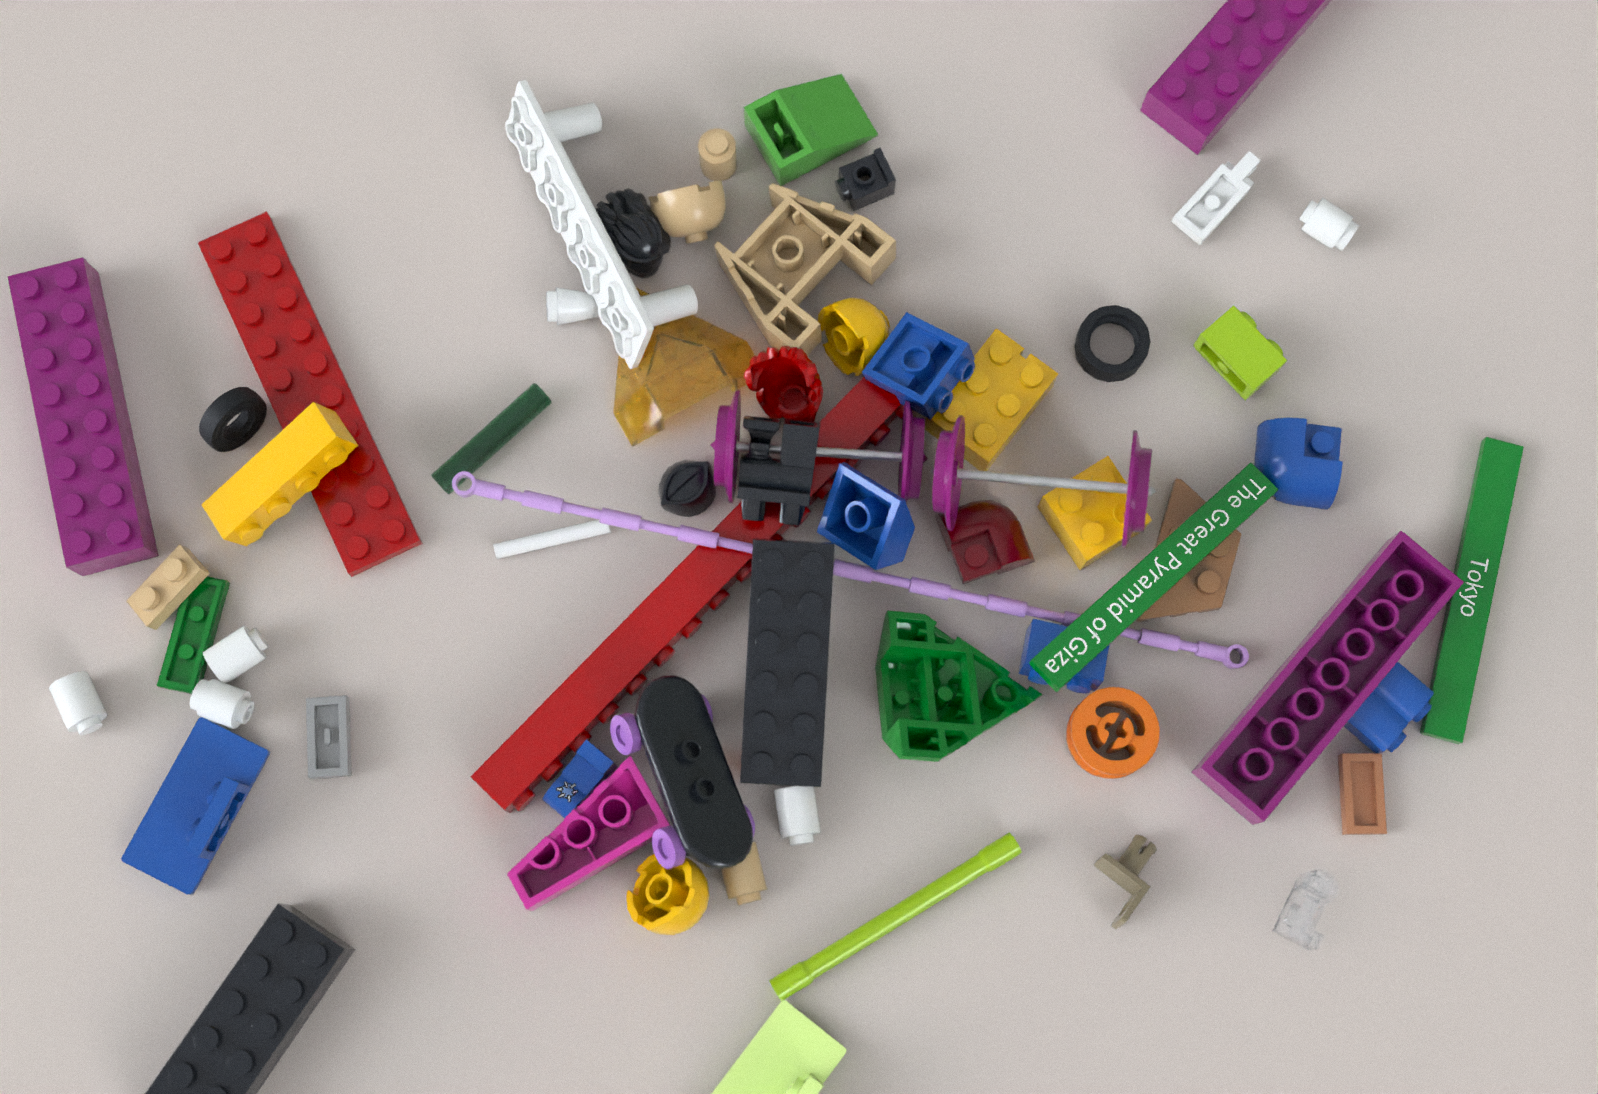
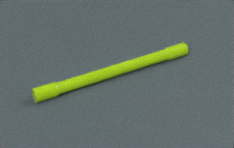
(805, 972)

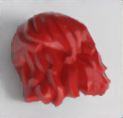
(783, 372)

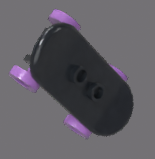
(690, 774)

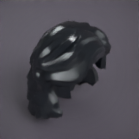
(634, 231)

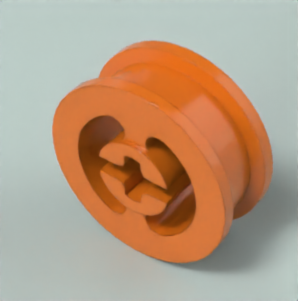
(1140, 747)

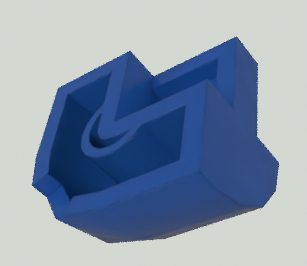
(1300, 460)

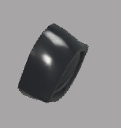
(687, 488)

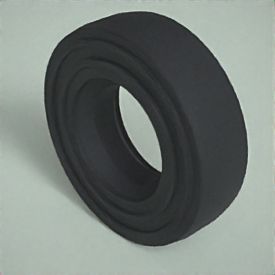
(214, 421)

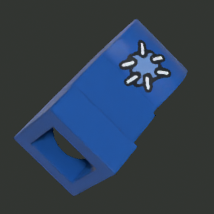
(579, 779)

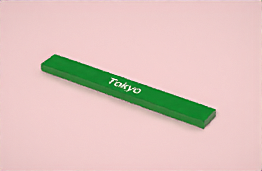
(1470, 605)

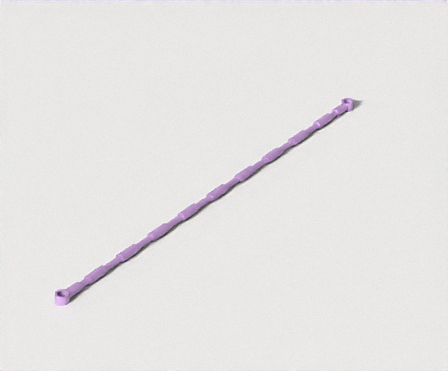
(840, 568)

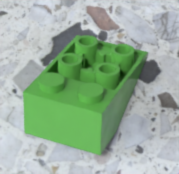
(807, 126)

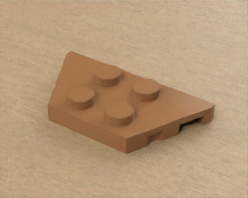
(1206, 583)

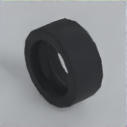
(1119, 316)

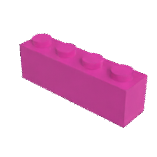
(590, 838)

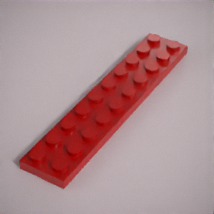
(299, 369)

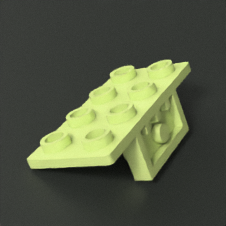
(784, 1057)

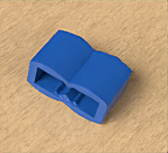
(1389, 710)

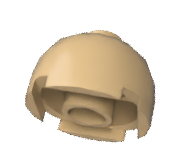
(690, 210)

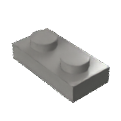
(328, 737)

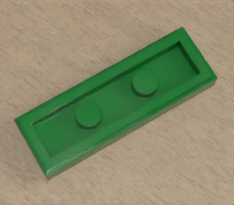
(192, 635)

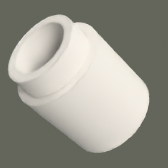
(1328, 224)
(222, 703)

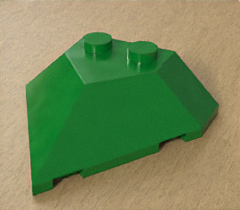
(938, 689)

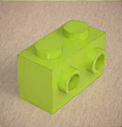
(1240, 352)

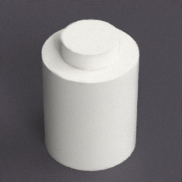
(236, 653)
(78, 703)
(797, 814)

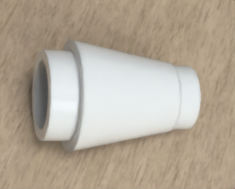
(569, 306)

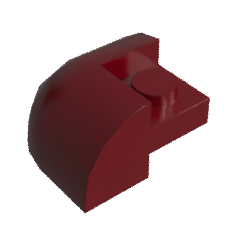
(985, 540)

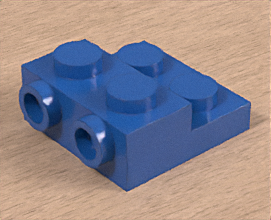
(921, 365)

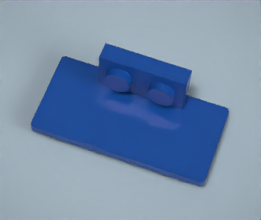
(195, 806)

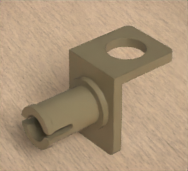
(1126, 873)

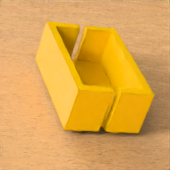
(995, 399)

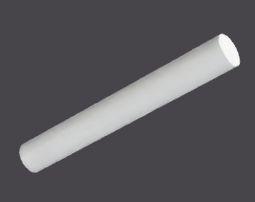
(550, 538)

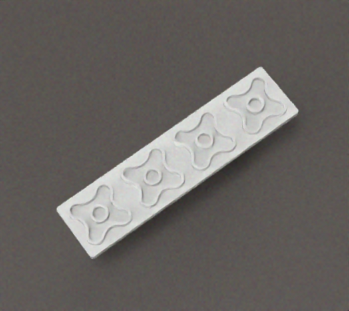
(574, 216)

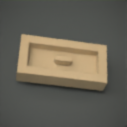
(167, 587)

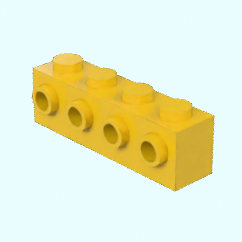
(279, 475)

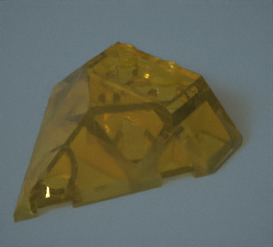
(679, 368)

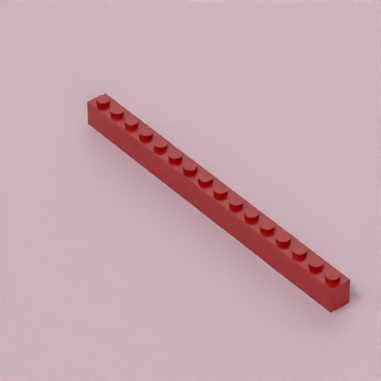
(666, 616)

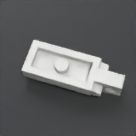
(1216, 198)

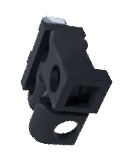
(774, 479)

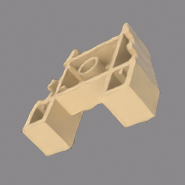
(792, 255)

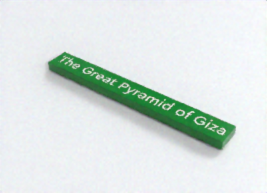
(1152, 577)

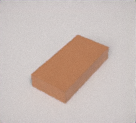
(1362, 794)

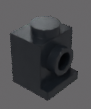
(864, 193)

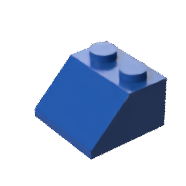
(866, 519)

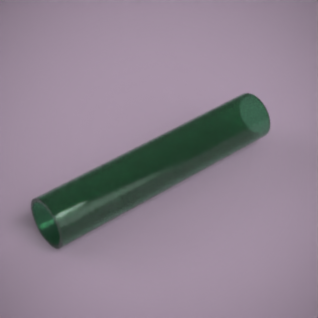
(492, 436)

